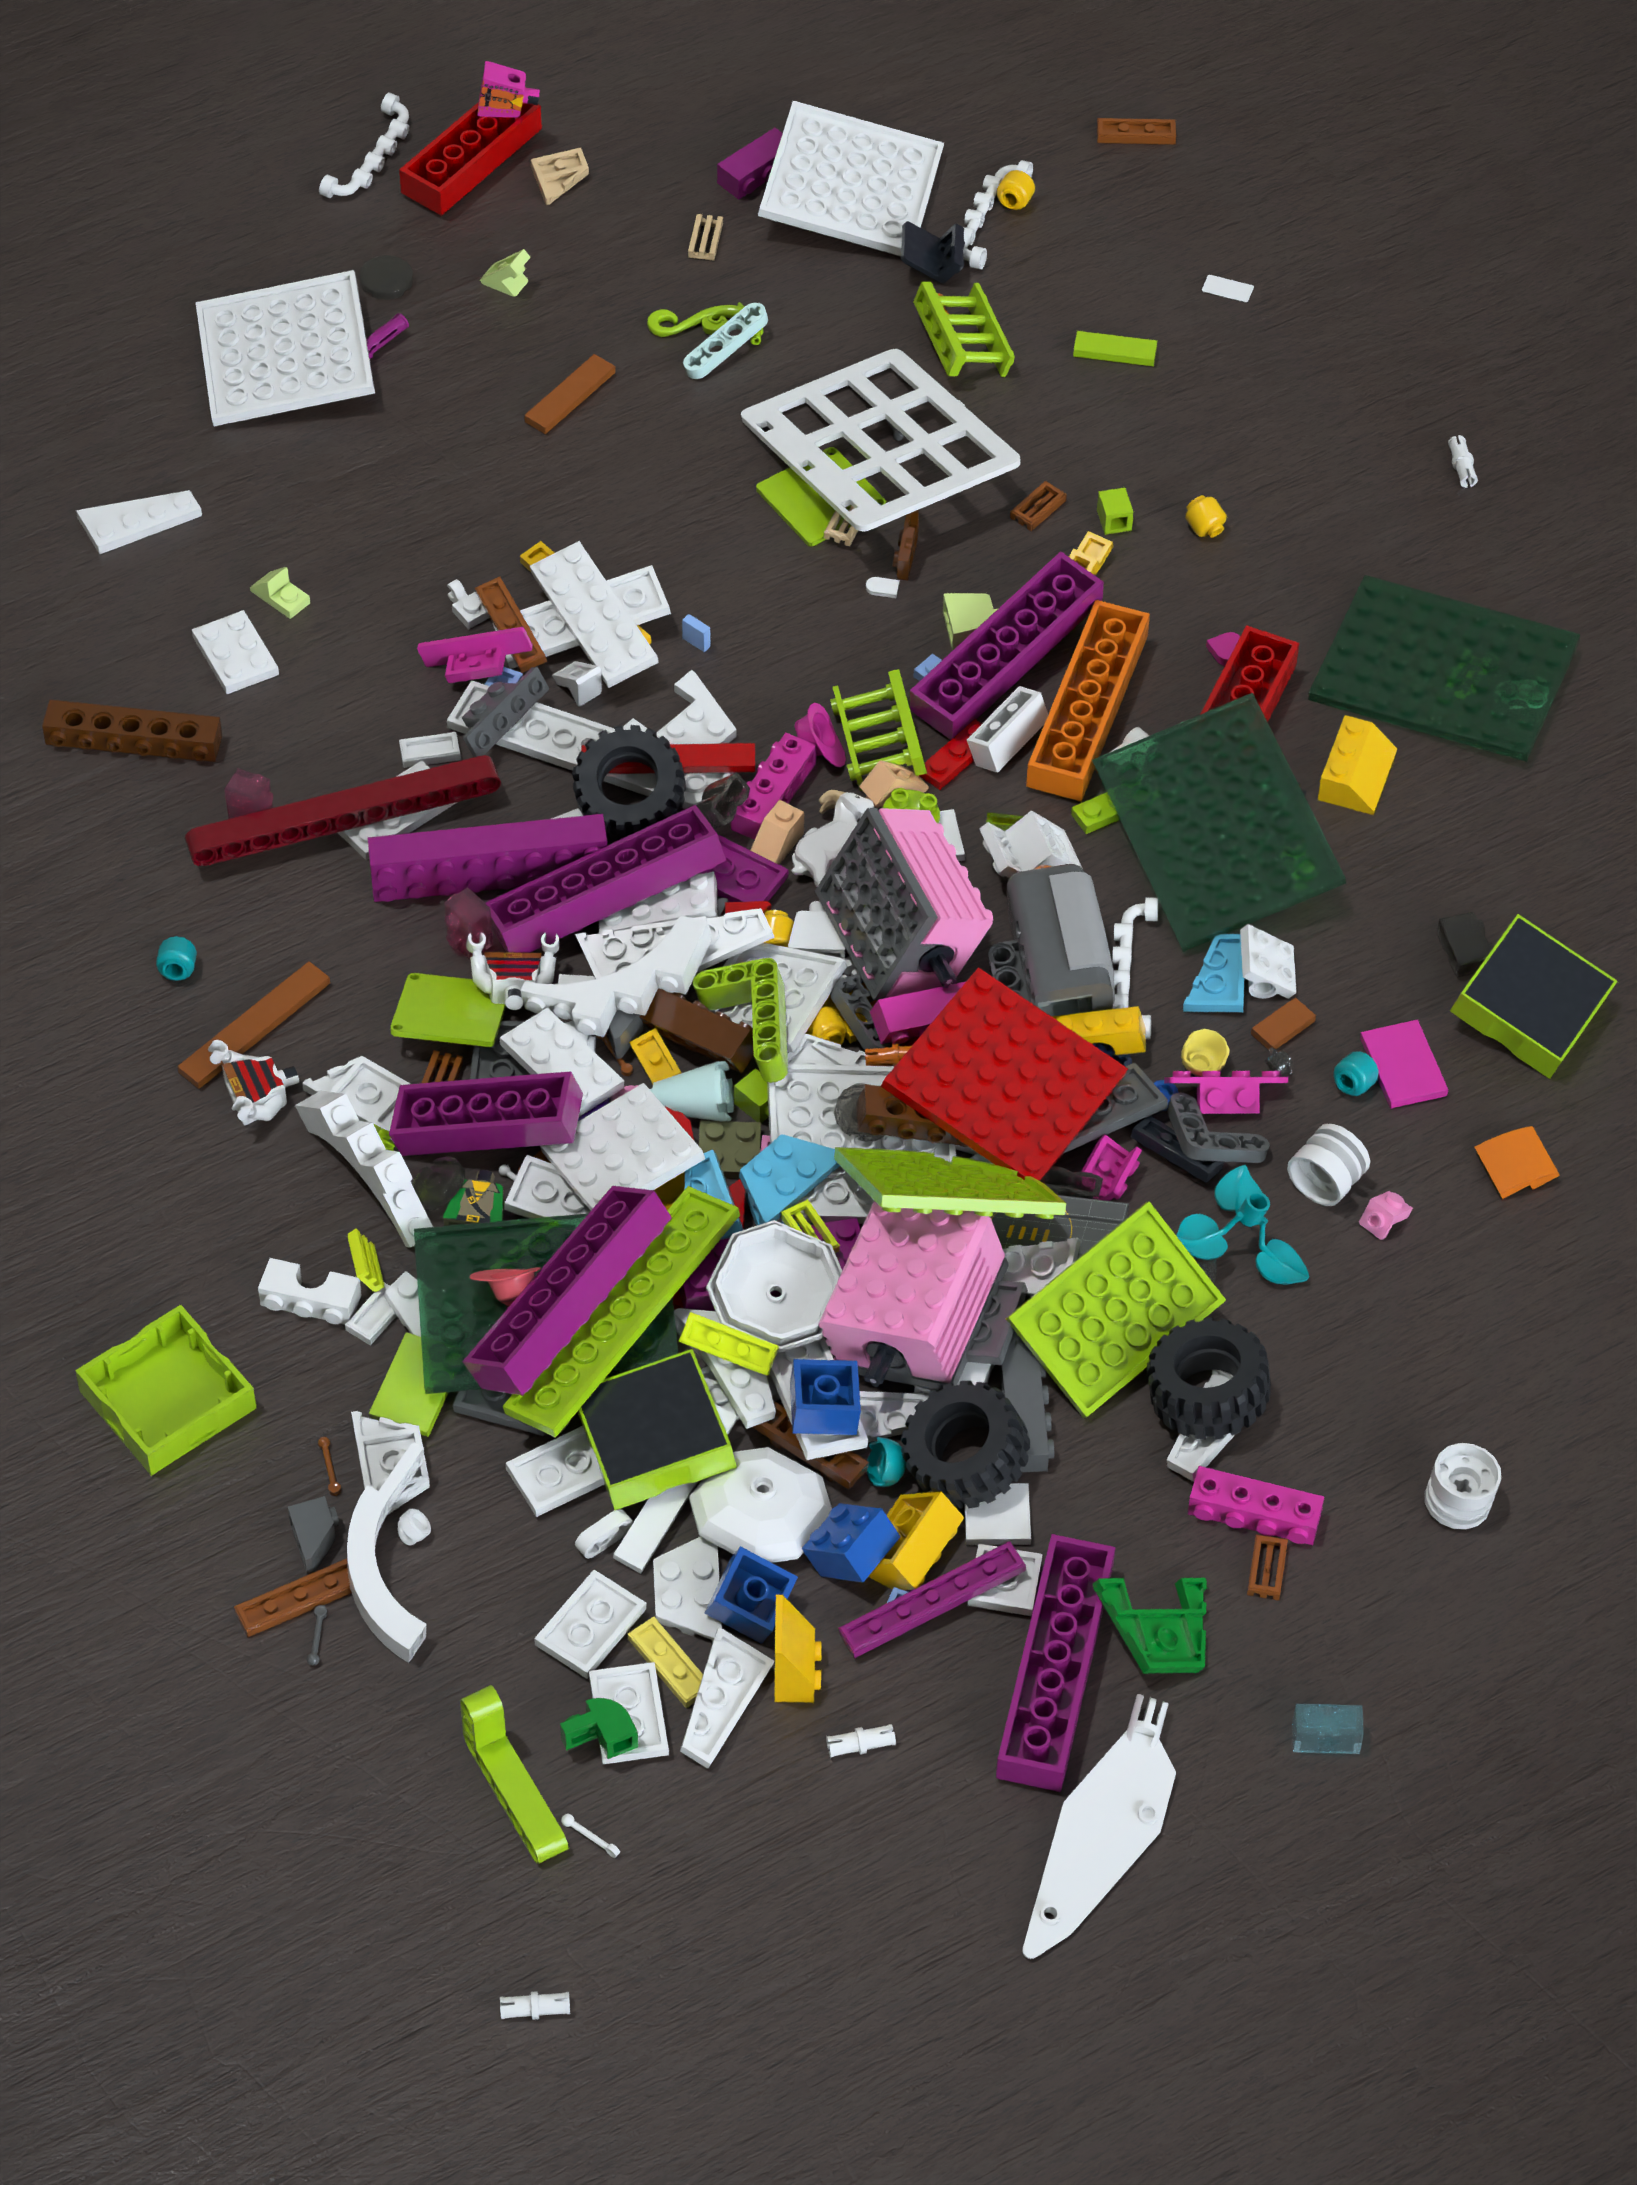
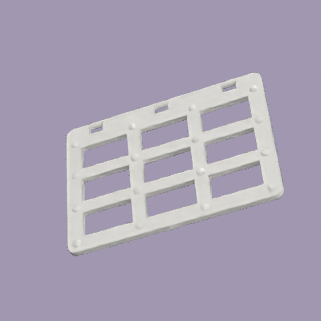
(839, 486)

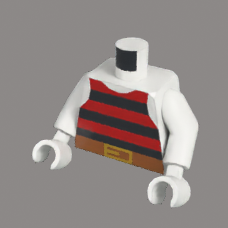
(505, 973)
(253, 1083)

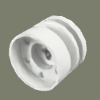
(1328, 1164)
(1462, 1486)

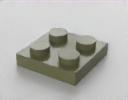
(733, 1143)

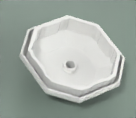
(770, 1260)
(770, 1524)

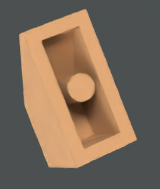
(886, 778)
(779, 832)

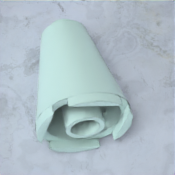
(698, 1092)

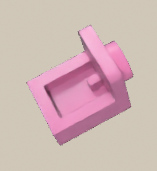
(1383, 1213)

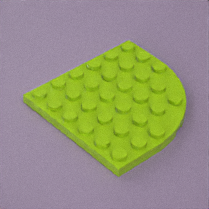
(929, 1182)

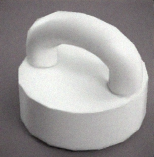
(413, 1527)

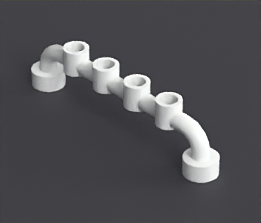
(374, 159)
(983, 203)
(1122, 955)

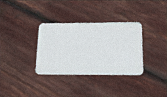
(1227, 288)

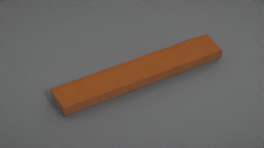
(257, 1021)

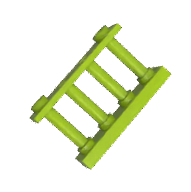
(948, 342)
(899, 713)

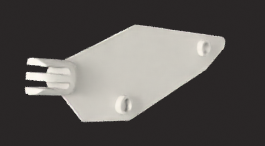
(1103, 1829)

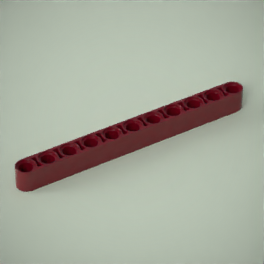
(342, 810)

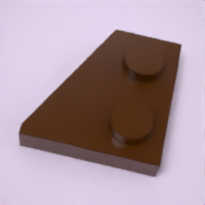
(907, 542)

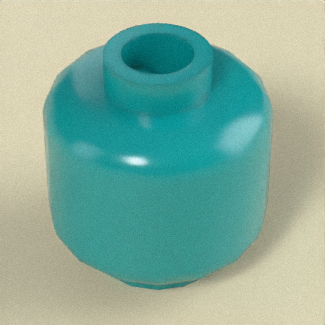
(176, 958)
(1356, 1073)

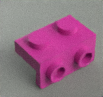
(1113, 1165)

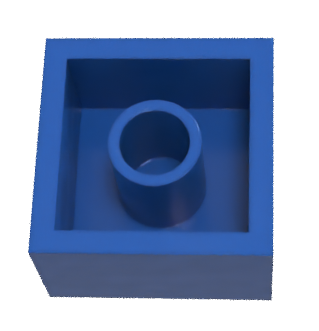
(825, 1397)
(851, 1542)
(748, 1594)

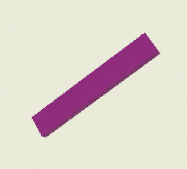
(932, 1599)

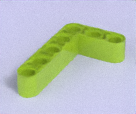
(761, 984)
(487, 1741)

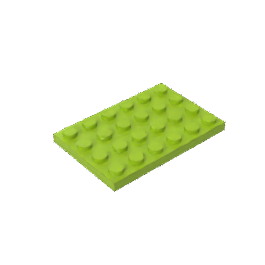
(1112, 1307)

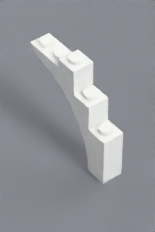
(632, 989)
(383, 1170)

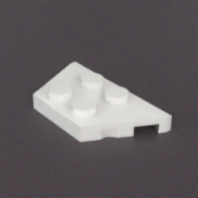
(367, 1086)
(378, 1447)
(685, 1586)

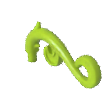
(705, 317)

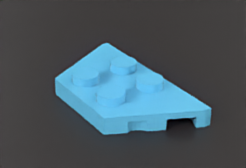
(785, 1174)

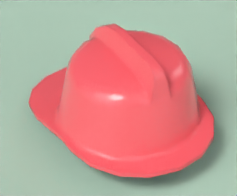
(506, 1283)

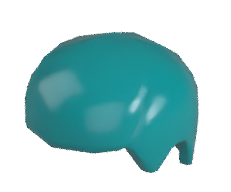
(885, 1462)

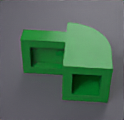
(606, 1722)

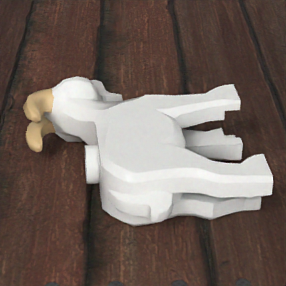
(821, 846)

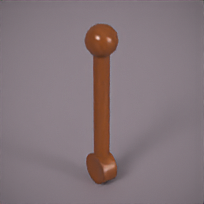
(626, 1068)
(334, 1487)

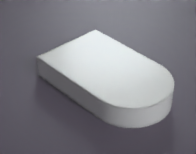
(882, 587)

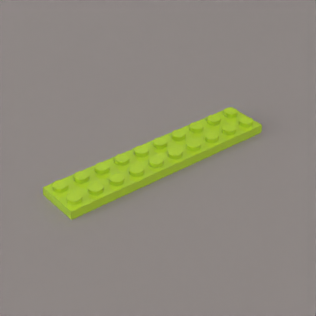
(628, 1310)

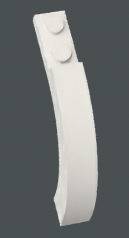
(378, 1608)

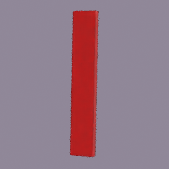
(702, 759)

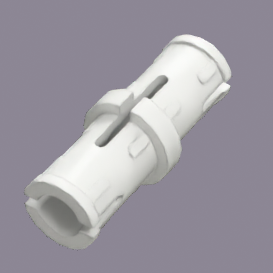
(1462, 461)
(860, 1740)
(534, 2005)

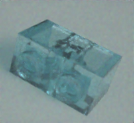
(1327, 1728)

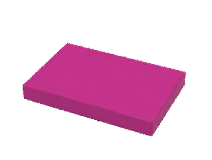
(1404, 1064)

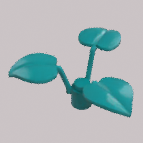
(1241, 1194)

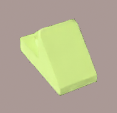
(507, 274)
(280, 593)

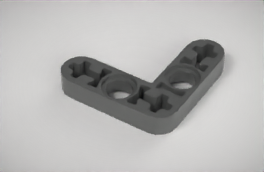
(857, 1002)
(1207, 1145)

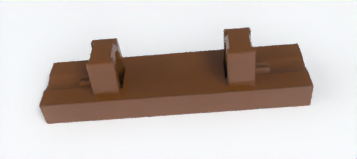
(843, 1468)

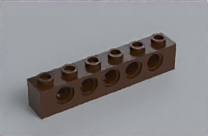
(132, 730)
(887, 1115)

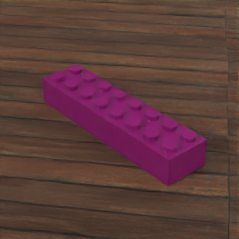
(1006, 646)
(479, 856)
(606, 881)
(567, 1290)
(1054, 1664)

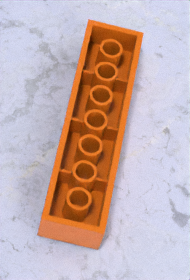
(1088, 700)

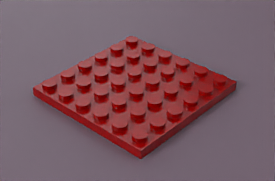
(1004, 1077)

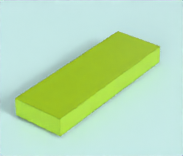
(1115, 348)

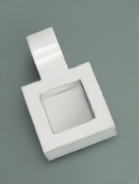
(466, 607)

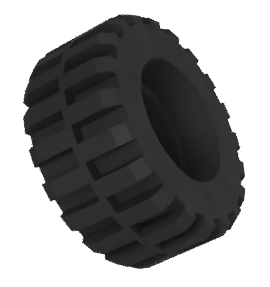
(620, 748)
(1210, 1409)
(948, 1414)

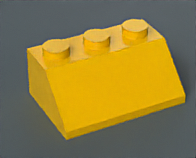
(1357, 766)
(925, 1527)

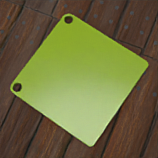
(801, 505)
(446, 1011)

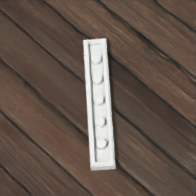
(658, 1517)

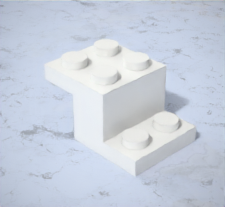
(1027, 845)

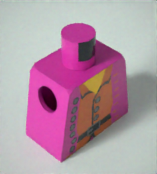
(504, 92)

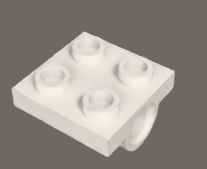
(1267, 964)

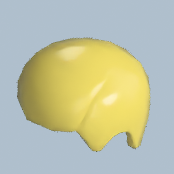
(1204, 1052)

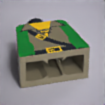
(476, 1201)

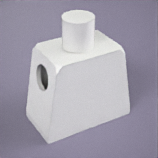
(816, 933)

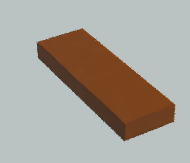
(1136, 131)

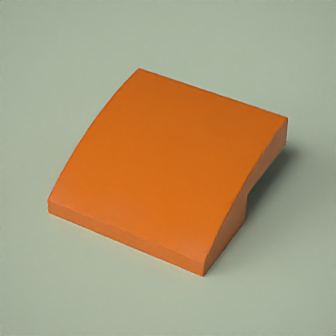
(1517, 1161)

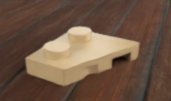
(559, 172)

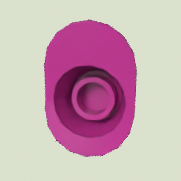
(818, 729)

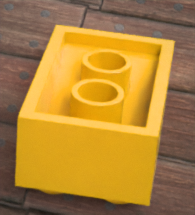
(795, 1655)

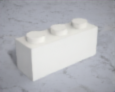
(1008, 729)

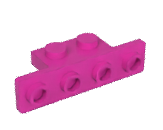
(476, 654)
(1227, 1094)

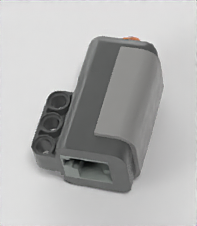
(1057, 944)

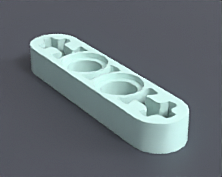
(702, 361)

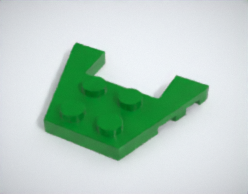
(1160, 1637)

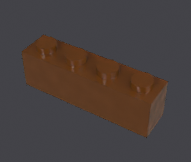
(700, 1030)

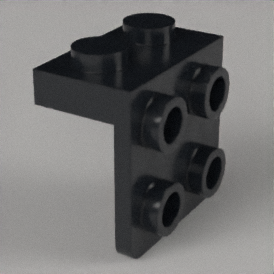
(932, 255)

